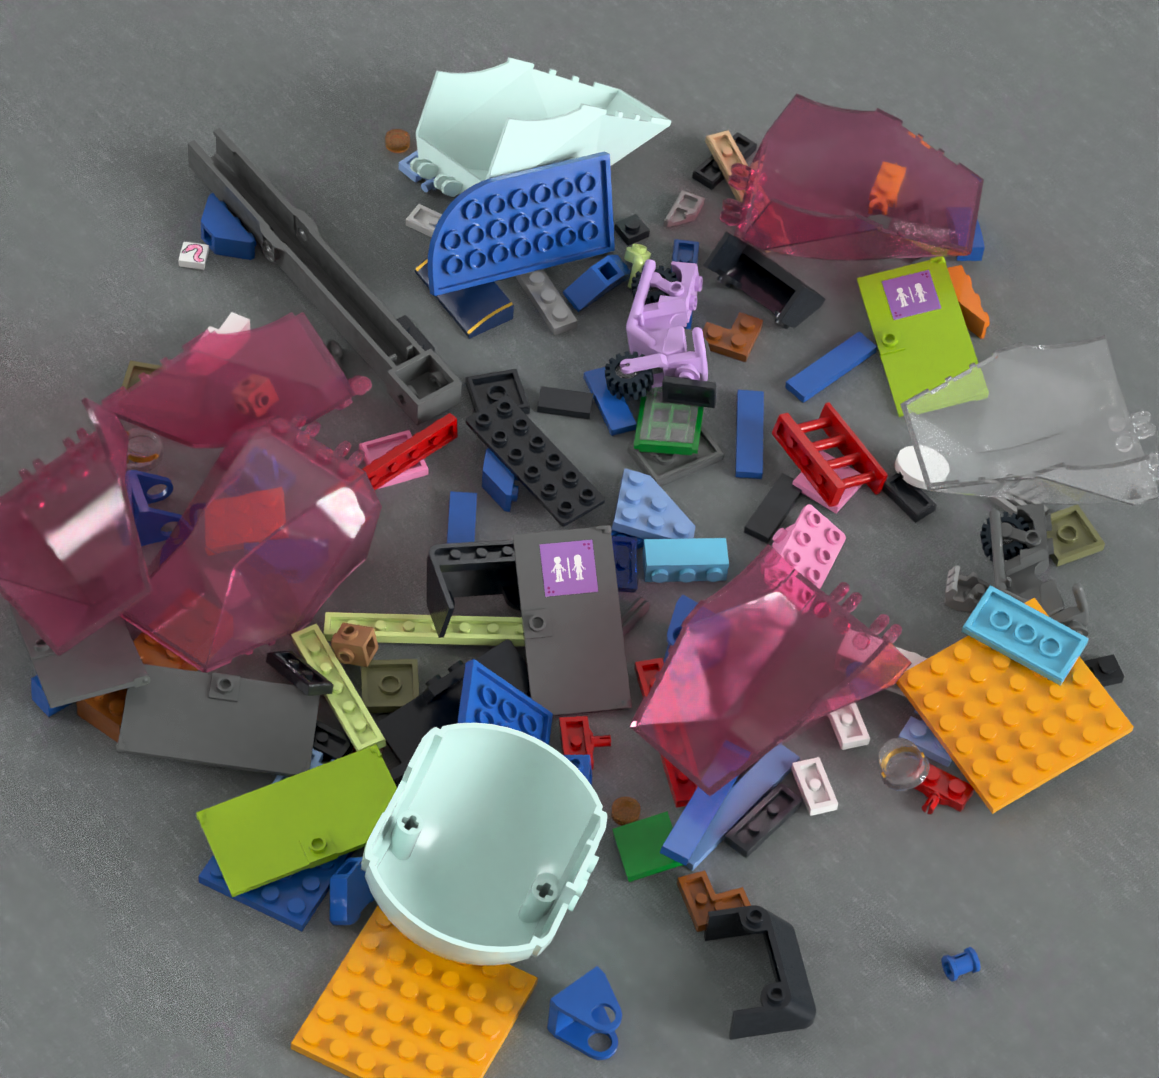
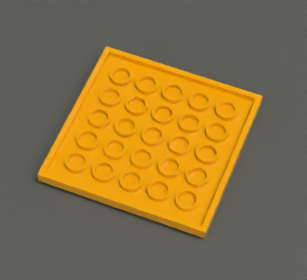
(1008, 722)
(411, 1011)

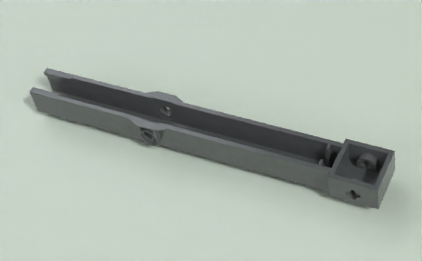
(292, 240)

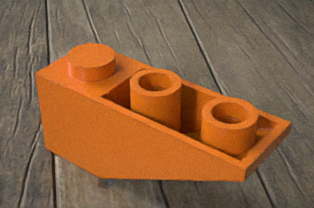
(969, 302)

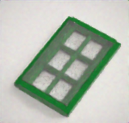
(667, 426)

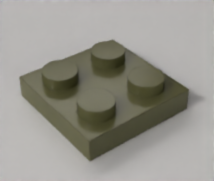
(1073, 536)
(389, 684)

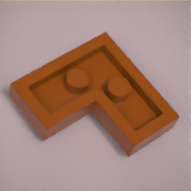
(735, 342)
(701, 898)

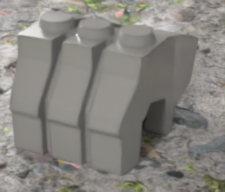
(963, 591)

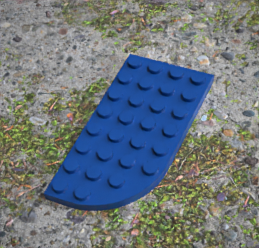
(523, 224)

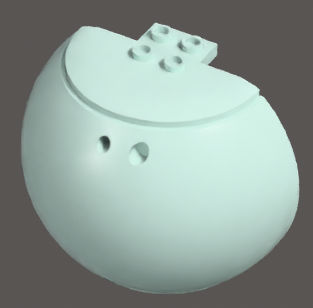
(484, 844)

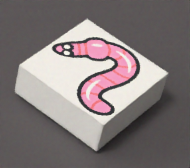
(193, 255)

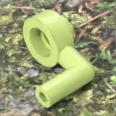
(637, 255)

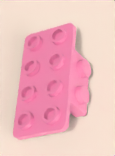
(810, 544)

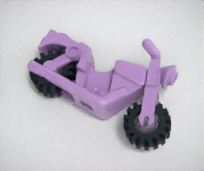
(657, 331)

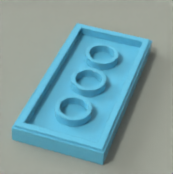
(1025, 635)

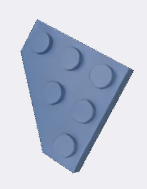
(648, 511)

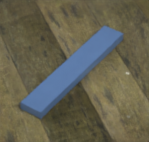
(744, 797)

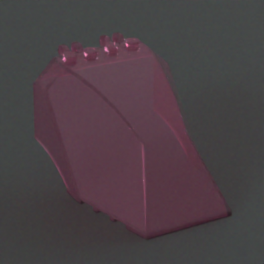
(836, 167)
(237, 379)
(73, 537)
(259, 544)
(762, 669)

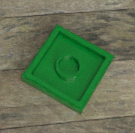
(641, 846)

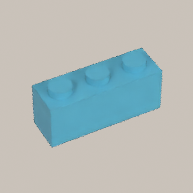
(685, 560)

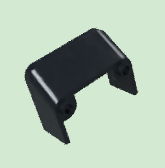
(763, 280)
(469, 571)
(789, 1001)

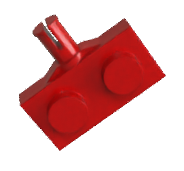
(578, 738)
(944, 790)

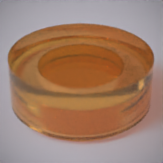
(397, 140)
(625, 810)

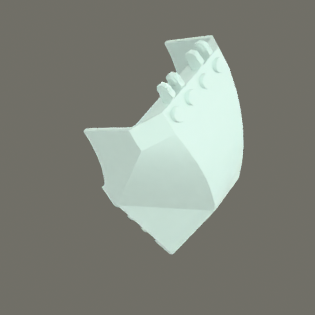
(522, 120)

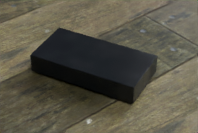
(689, 392)
(565, 402)
(908, 497)

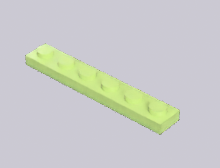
(344, 699)

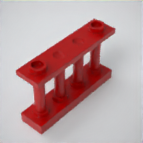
(815, 467)

